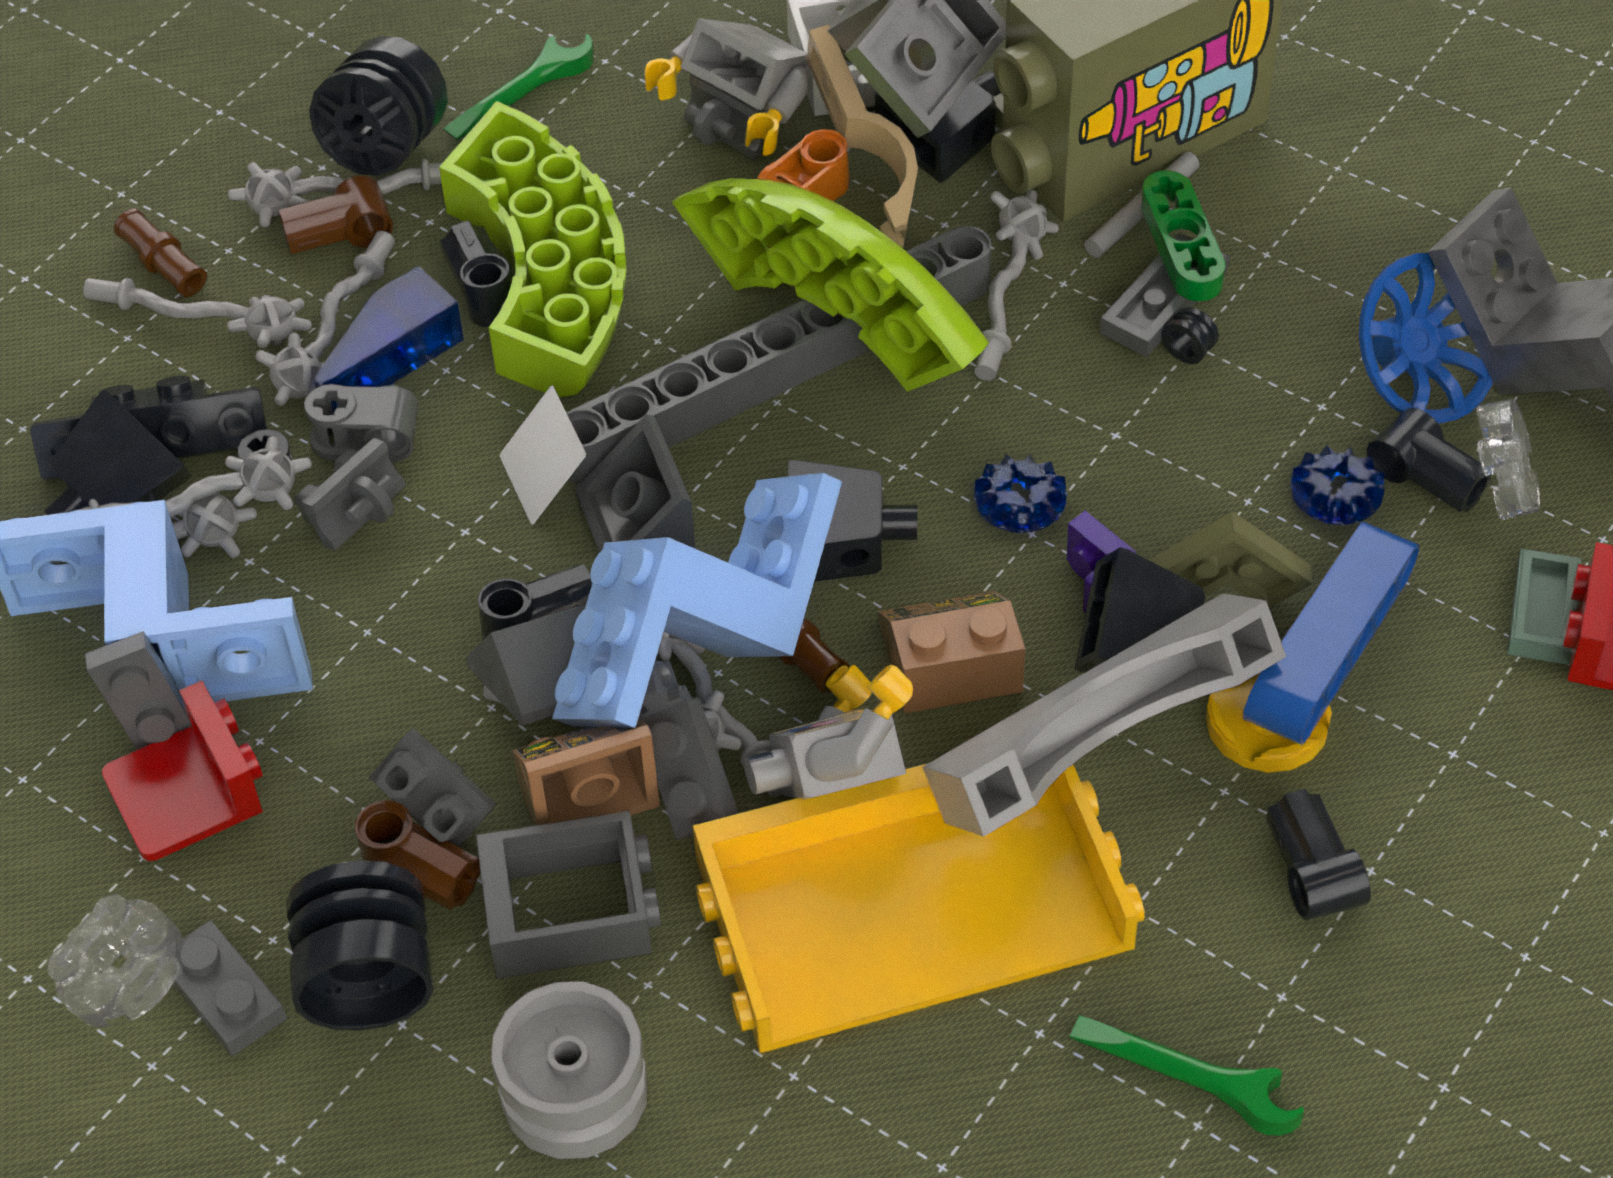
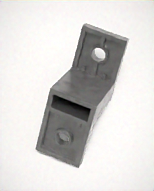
(919, 51)
(1523, 321)

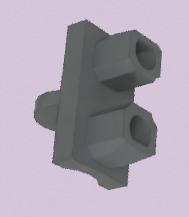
(720, 117)
(352, 495)
(432, 789)

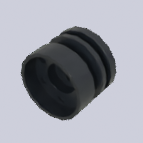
(378, 105)
(358, 946)

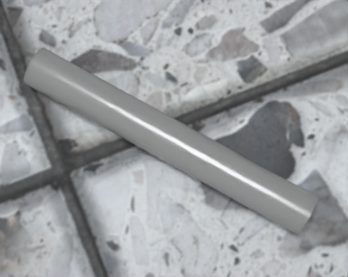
(1132, 213)

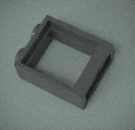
(561, 848)

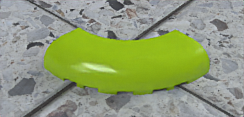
(557, 236)
(839, 262)

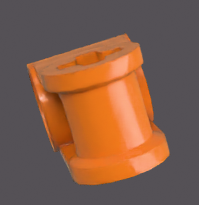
(814, 164)

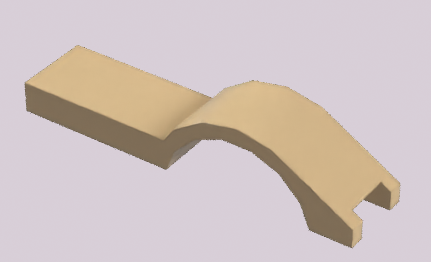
(863, 128)

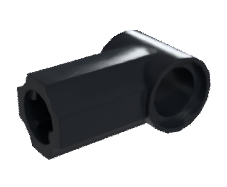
(478, 271)
(1417, 451)
(512, 602)
(1319, 871)

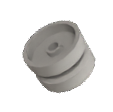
(570, 1069)

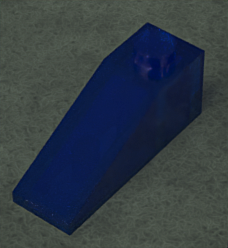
(394, 334)

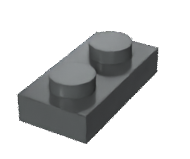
(138, 689)
(224, 989)

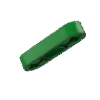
(1179, 254)

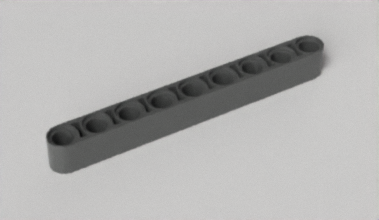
(760, 359)

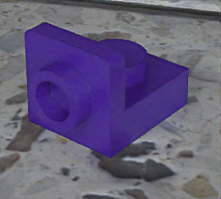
(1086, 544)

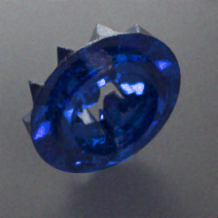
(1353, 502)
(1007, 508)

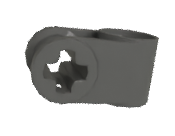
(360, 416)

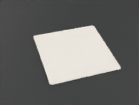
(542, 455)

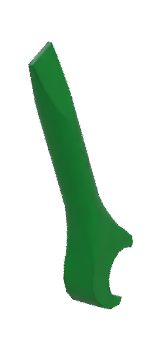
(550, 65)
(1239, 1088)

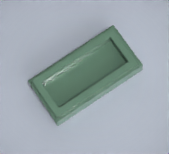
(1542, 606)

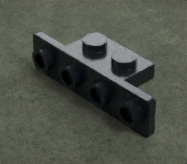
(174, 413)

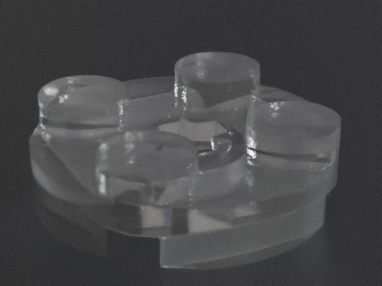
(1506, 455)
(84, 969)

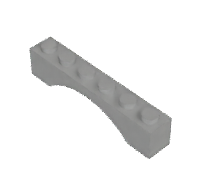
(1020, 757)

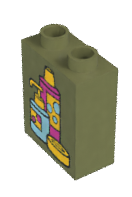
(1125, 89)

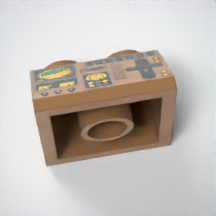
(956, 649)
(588, 774)

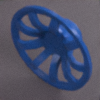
(1417, 343)

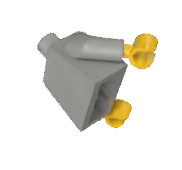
(743, 64)
(842, 745)

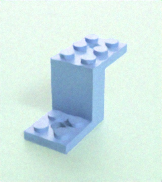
(138, 572)
(727, 607)

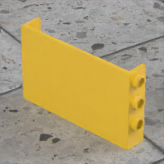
(883, 909)

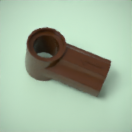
(350, 214)
(443, 868)

